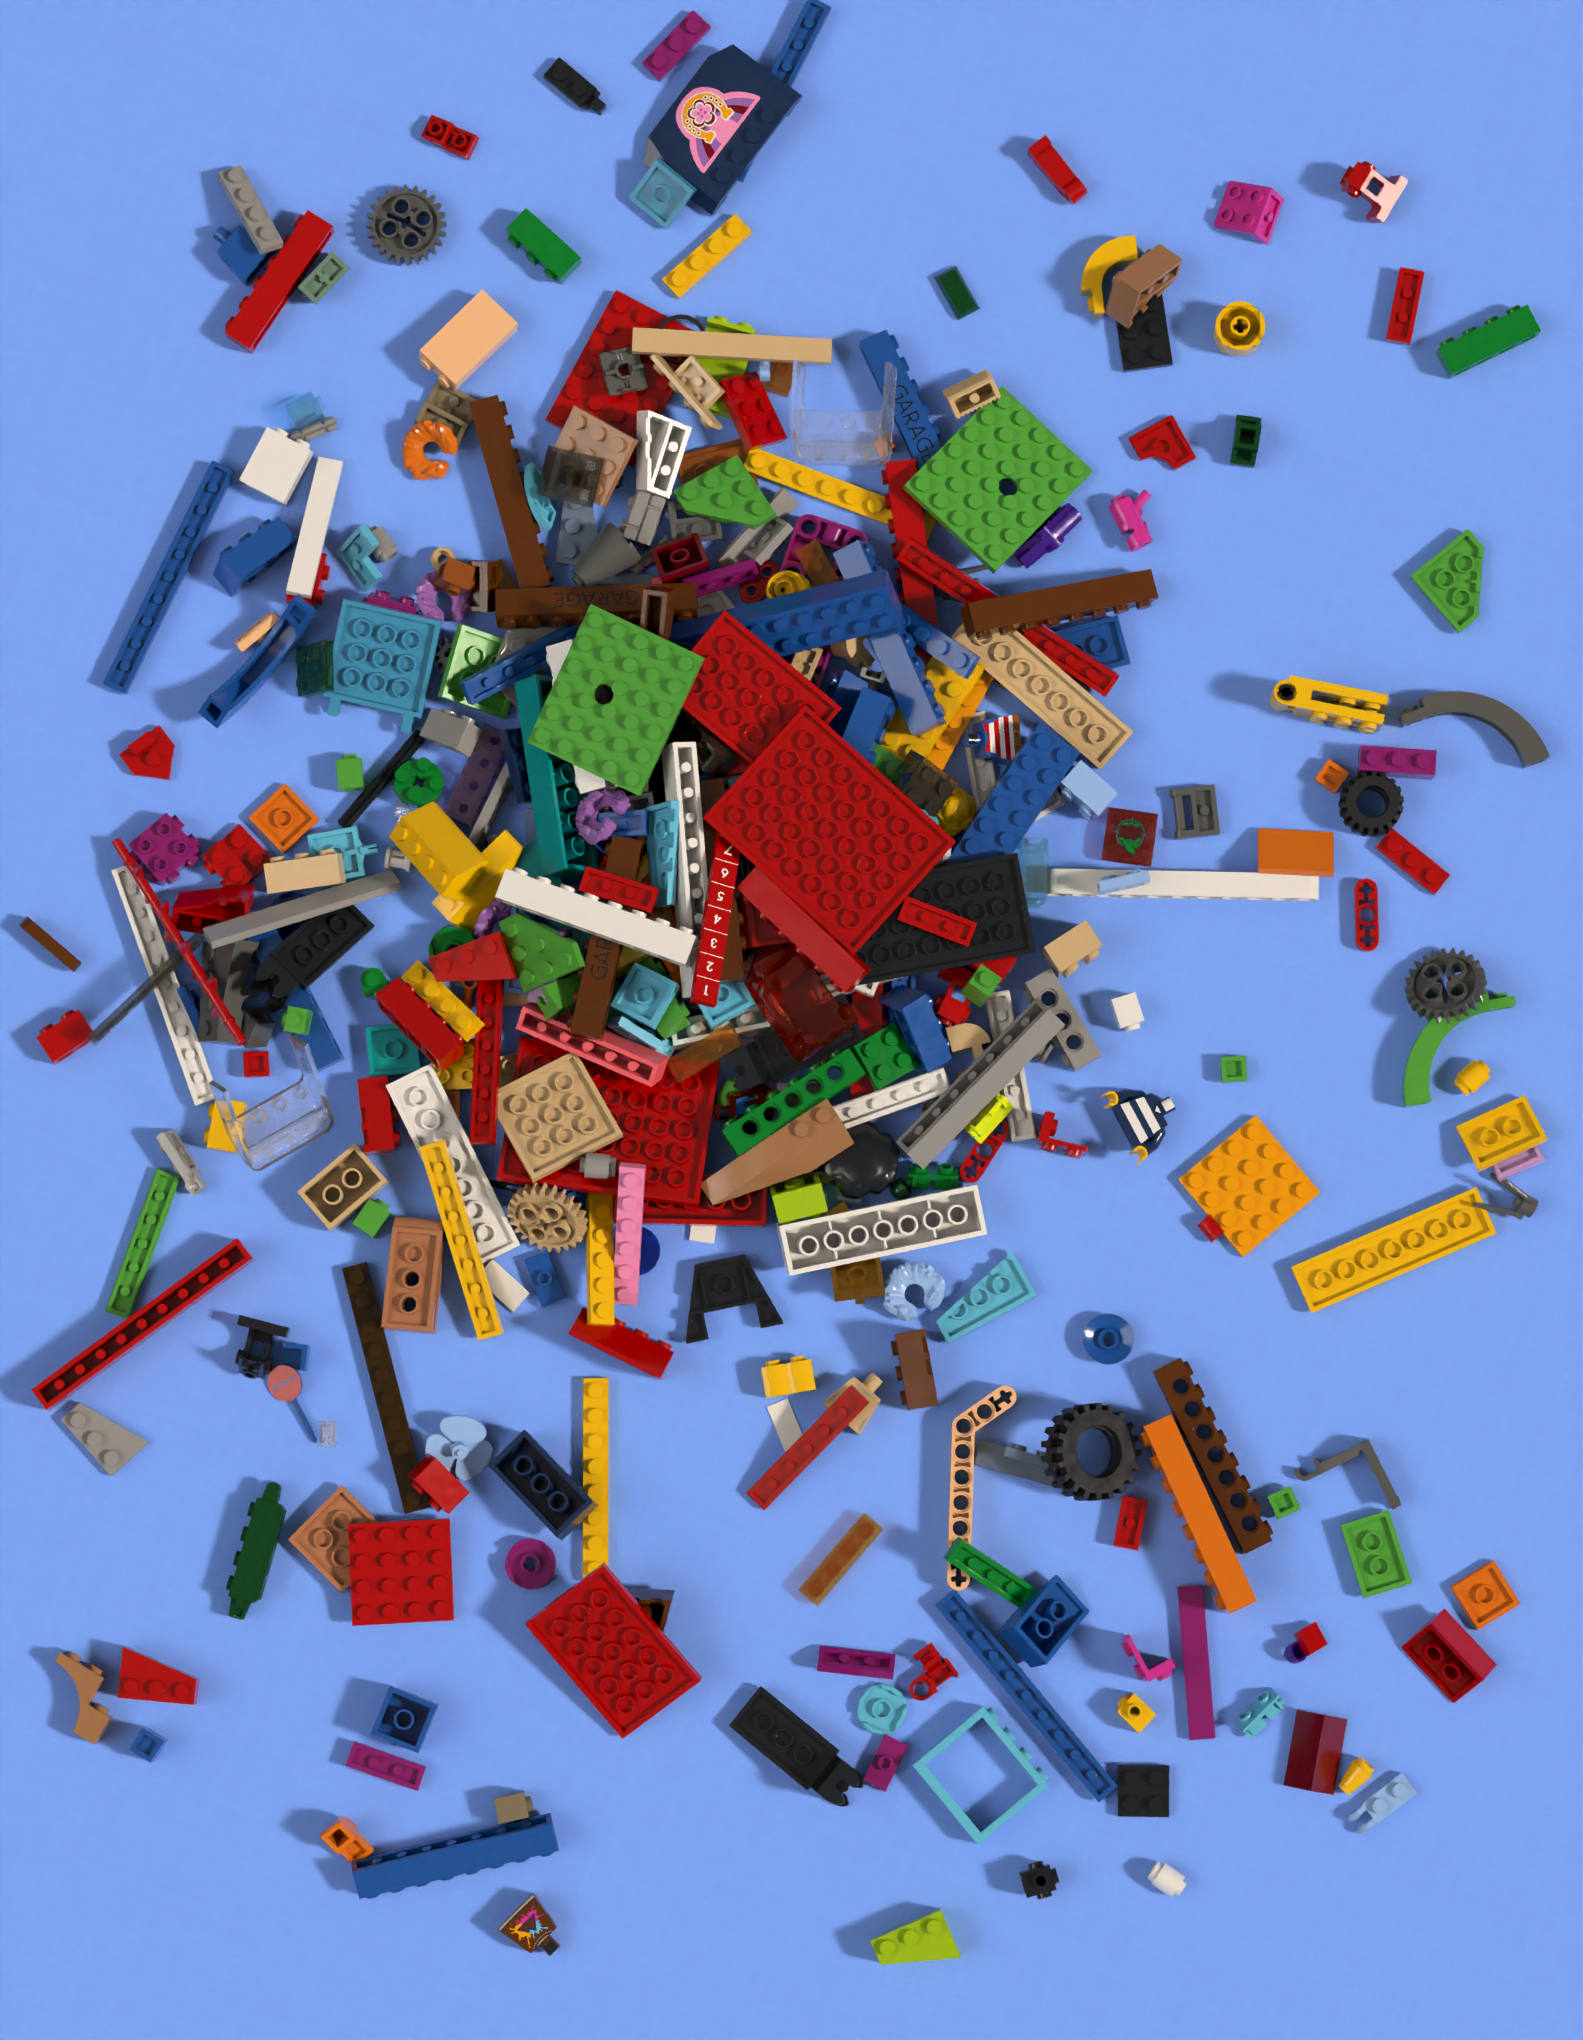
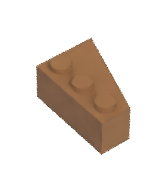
(1140, 282)

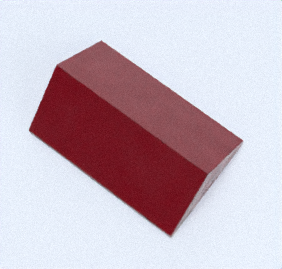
(1315, 1752)

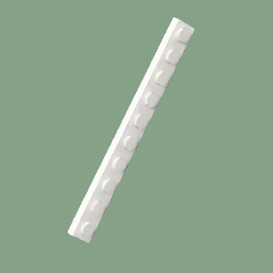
(176, 1018)

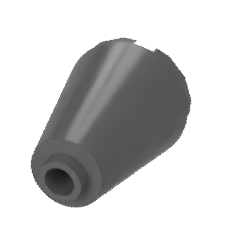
(605, 557)

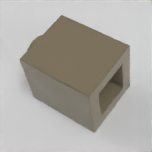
(513, 1807)

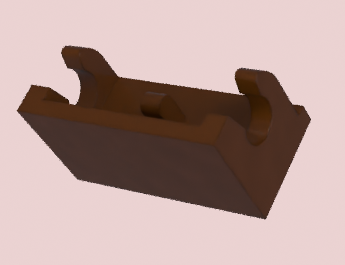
(486, 582)

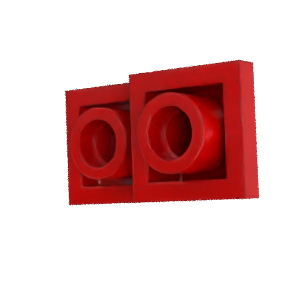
(450, 138)

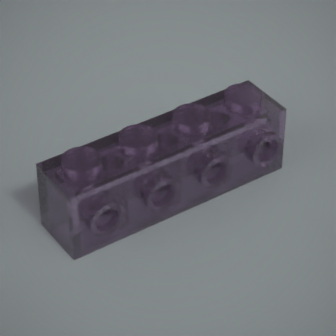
(476, 778)

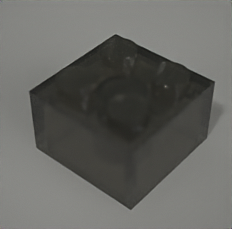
(923, 782)

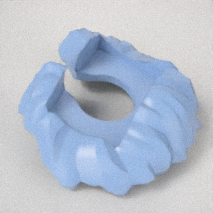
(908, 1274)

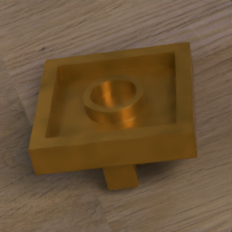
(858, 1280)

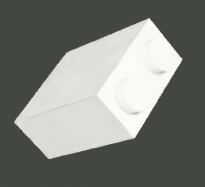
(277, 465)

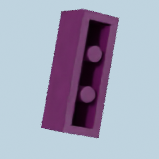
(1397, 762)

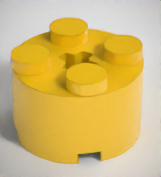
(1251, 323)

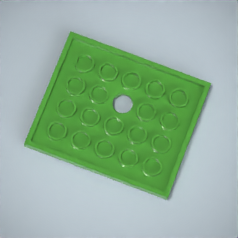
(964, 476)
(648, 687)

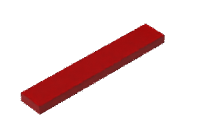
(807, 1447)

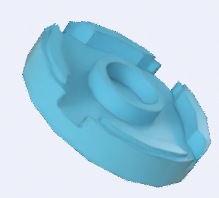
(882, 1709)

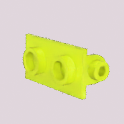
(989, 1118)

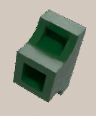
(1245, 441)

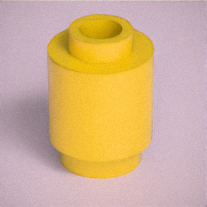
(1472, 1077)

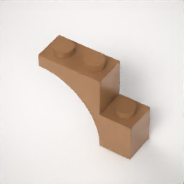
(88, 1680)

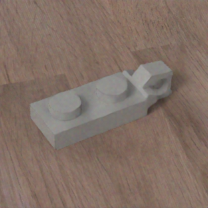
(182, 1161)

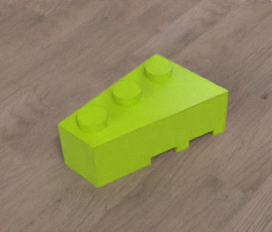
(916, 1941)

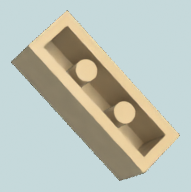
(304, 871)

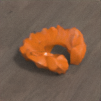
(413, 449)

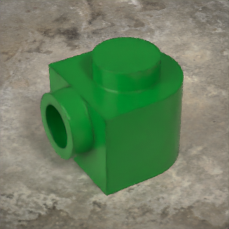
(372, 982)

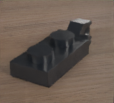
(574, 86)

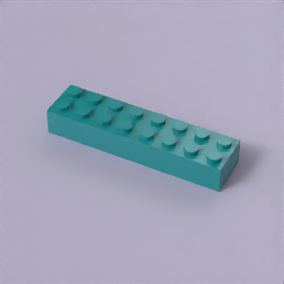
(552, 792)

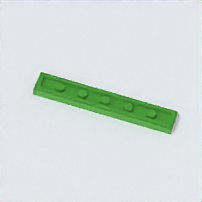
(143, 1243)

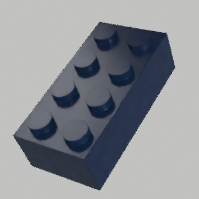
(543, 1485)

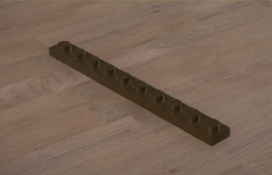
(384, 1384)

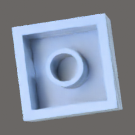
(1087, 791)

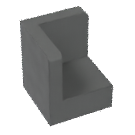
(257, 1027)

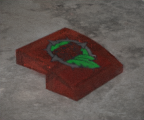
(1129, 837)

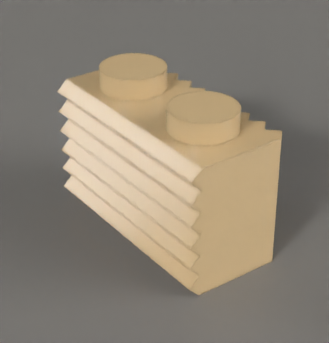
(971, 393)

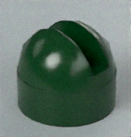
(900, 1189)

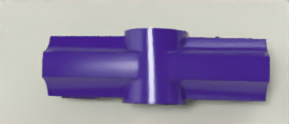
(1048, 535)

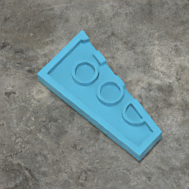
(662, 850)

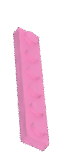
(628, 1233)

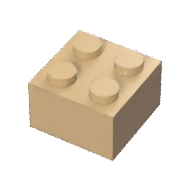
(1071, 949)

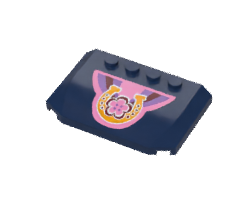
(720, 124)

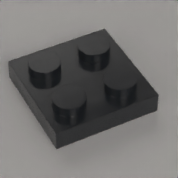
(1143, 1791)

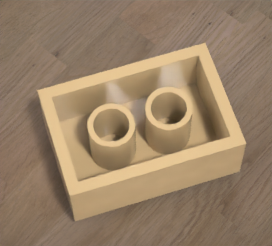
(343, 1187)

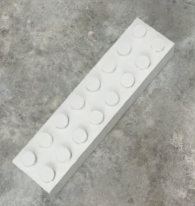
(882, 1229)

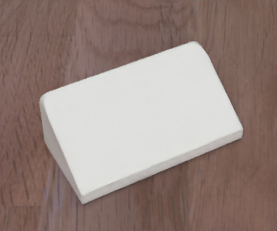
(505, 1286)

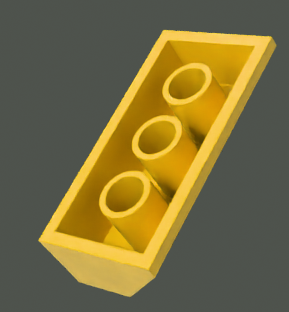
(439, 850)

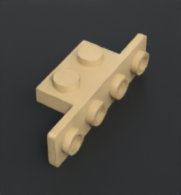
(694, 384)

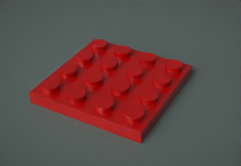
(400, 1571)

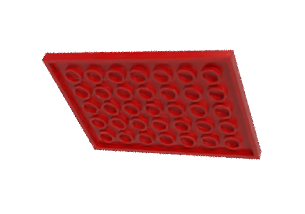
(829, 829)
(660, 1127)

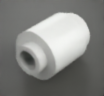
(1167, 1879)

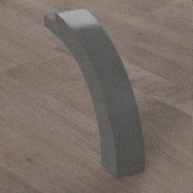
(1487, 710)

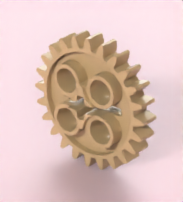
(547, 1217)

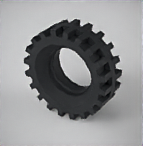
(1063, 1459)

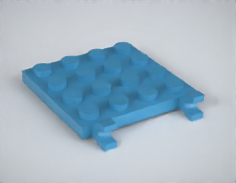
(383, 659)

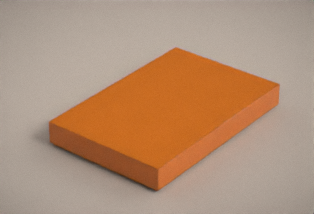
(1295, 852)

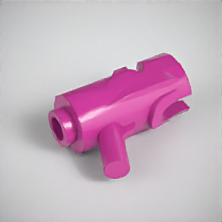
(1128, 519)

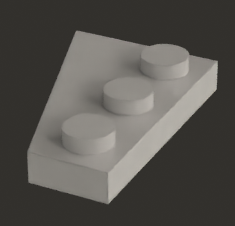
(103, 1438)

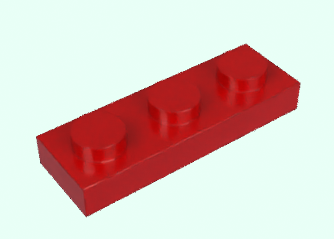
(1404, 306)
(1412, 861)
(619, 890)
(936, 921)

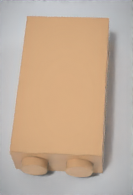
(467, 340)

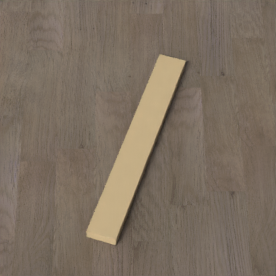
(731, 346)

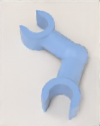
(764, 373)

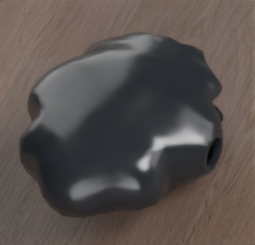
(865, 1165)

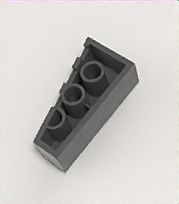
(230, 967)

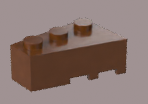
(914, 1369)

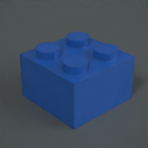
(404, 1719)

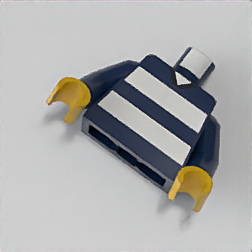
(1140, 1119)

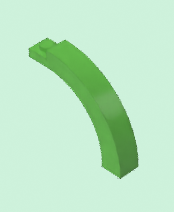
(1419, 1060)

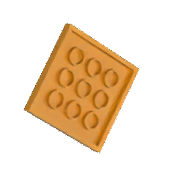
(1249, 1185)

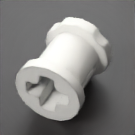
(396, 860)

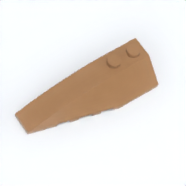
(783, 1155)

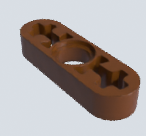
(50, 944)

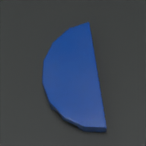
(191, 1004)

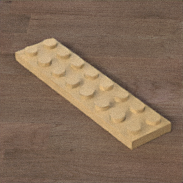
(1050, 693)

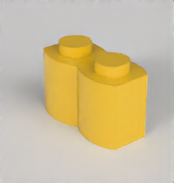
(788, 1377)

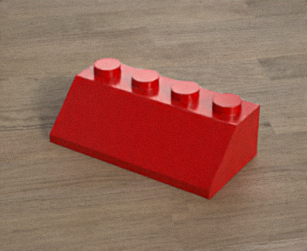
(625, 1345)

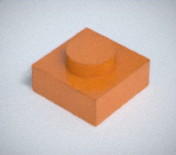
(1331, 776)

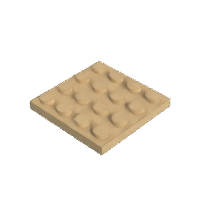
(555, 1116)

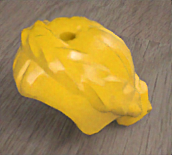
(788, 580)
(956, 812)

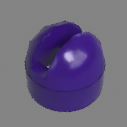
(1294, 1653)

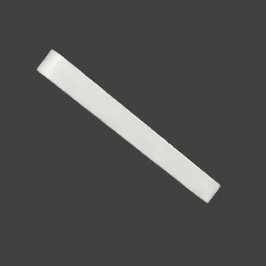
(1188, 885)

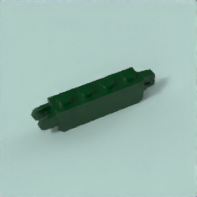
(257, 1551)

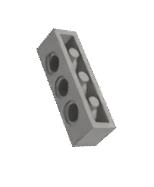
(1088, 1051)

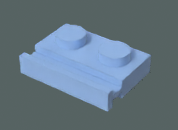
(1132, 879)

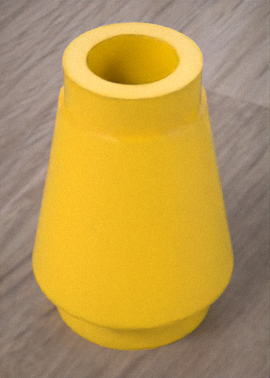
(1356, 1775)

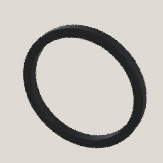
(680, 316)

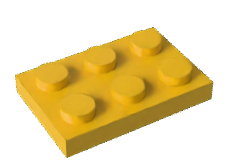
(1501, 1133)

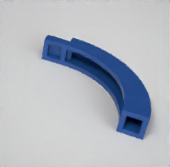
(260, 665)

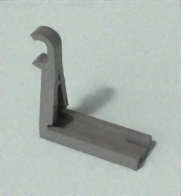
(1349, 1454)

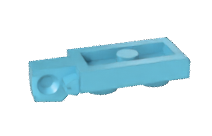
(626, 1027)

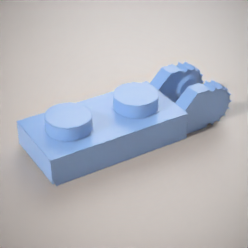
(1384, 1802)

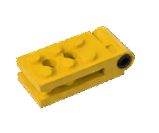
(1298, 697)

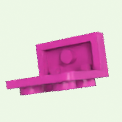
(1160, 1671)

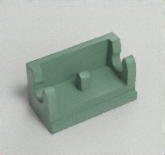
(323, 278)

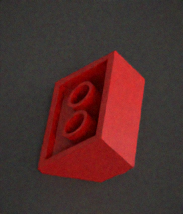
(1449, 1656)

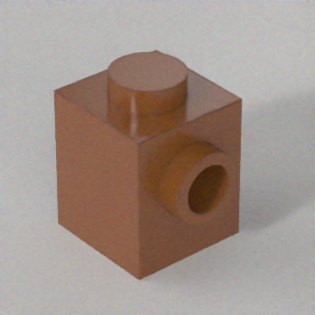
(455, 577)

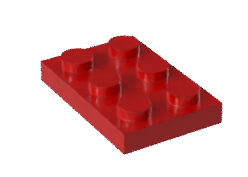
(752, 411)

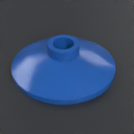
(1108, 1325)

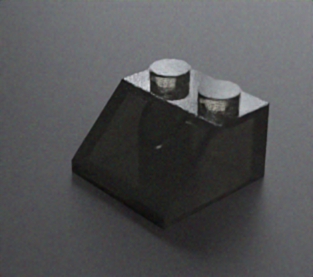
(570, 476)

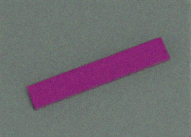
(1196, 1662)

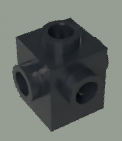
(1029, 1877)

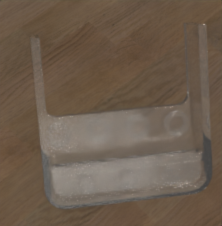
(841, 436)
(282, 1121)

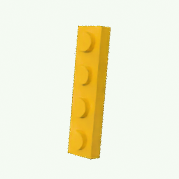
(707, 256)
(443, 1001)

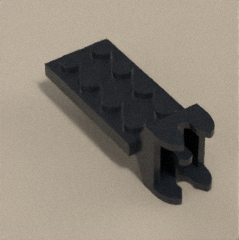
(308, 955)
(770, 1058)
(796, 1747)

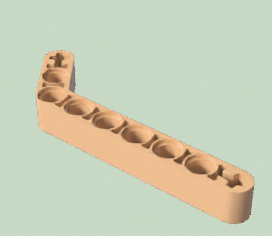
(968, 1465)

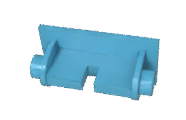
(1251, 1720)

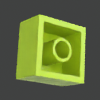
(798, 1198)

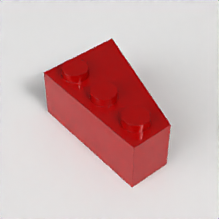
(211, 906)
(475, 961)
(378, 1116)
(154, 1681)

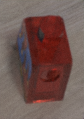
(739, 1101)

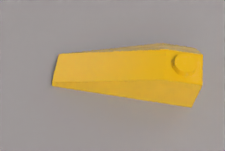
(502, 855)

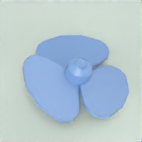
(466, 1446)

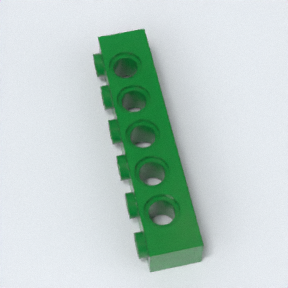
(850, 1073)

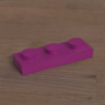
(676, 45)
(725, 577)
(856, 1662)
(386, 1766)

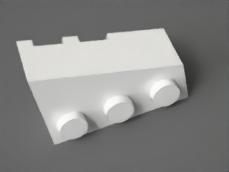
(658, 452)

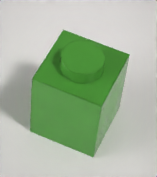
(350, 773)
(980, 985)
(372, 1217)

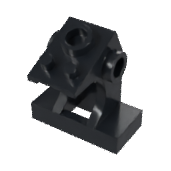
(262, 1331)

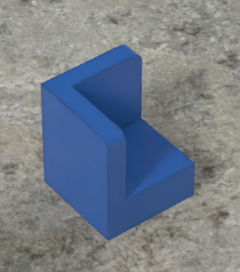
(296, 1356)
(148, 1744)

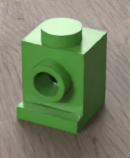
(297, 1020)

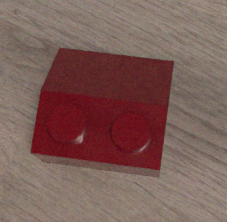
(680, 558)

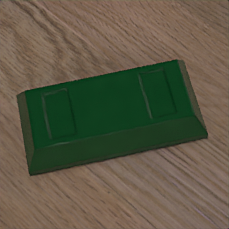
(956, 293)

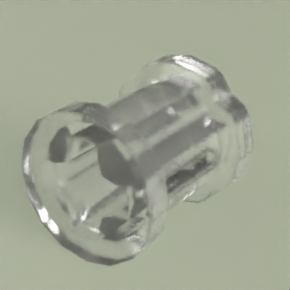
(327, 1433)

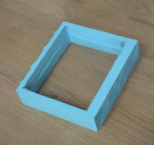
(1020, 1754)

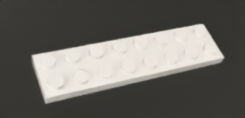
(432, 1118)

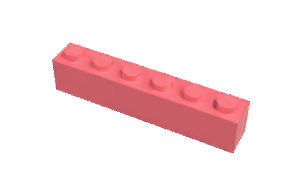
(613, 1052)

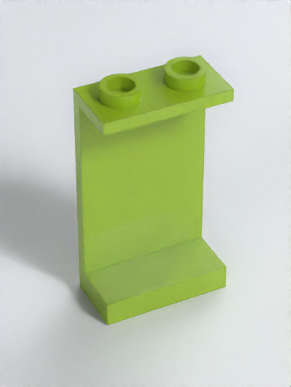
(724, 368)

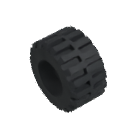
(1380, 784)

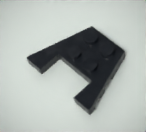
(726, 1285)

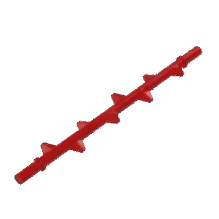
(172, 934)

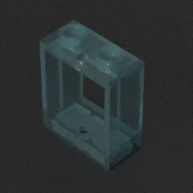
(1033, 866)

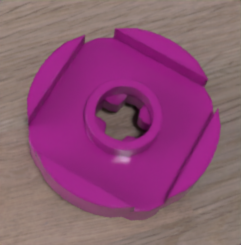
(543, 1570)

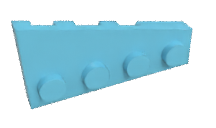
(992, 1296)

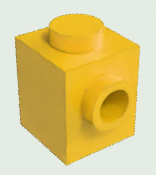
(1134, 1711)

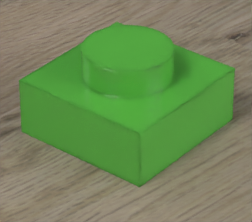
(1233, 1069)
(1283, 1502)

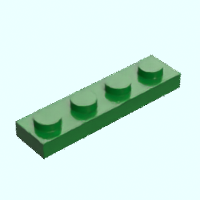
(989, 1572)

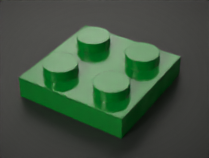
(884, 1056)

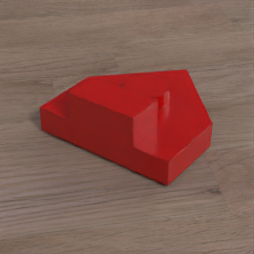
(150, 755)

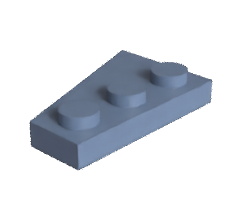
(575, 534)

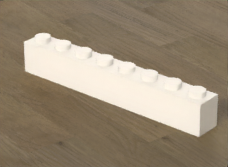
(597, 917)

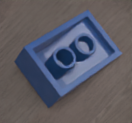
(1044, 1622)

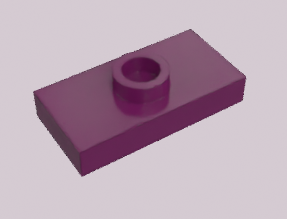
(885, 1762)

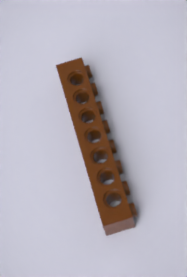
(1246, 1539)

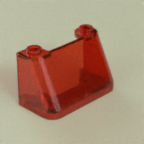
(798, 1003)

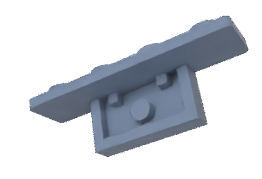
(1014, 1461)

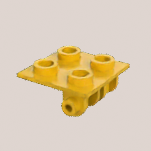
(460, 1073)

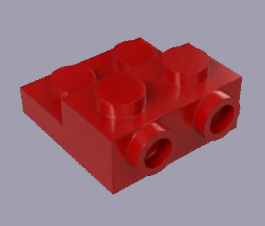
(236, 858)

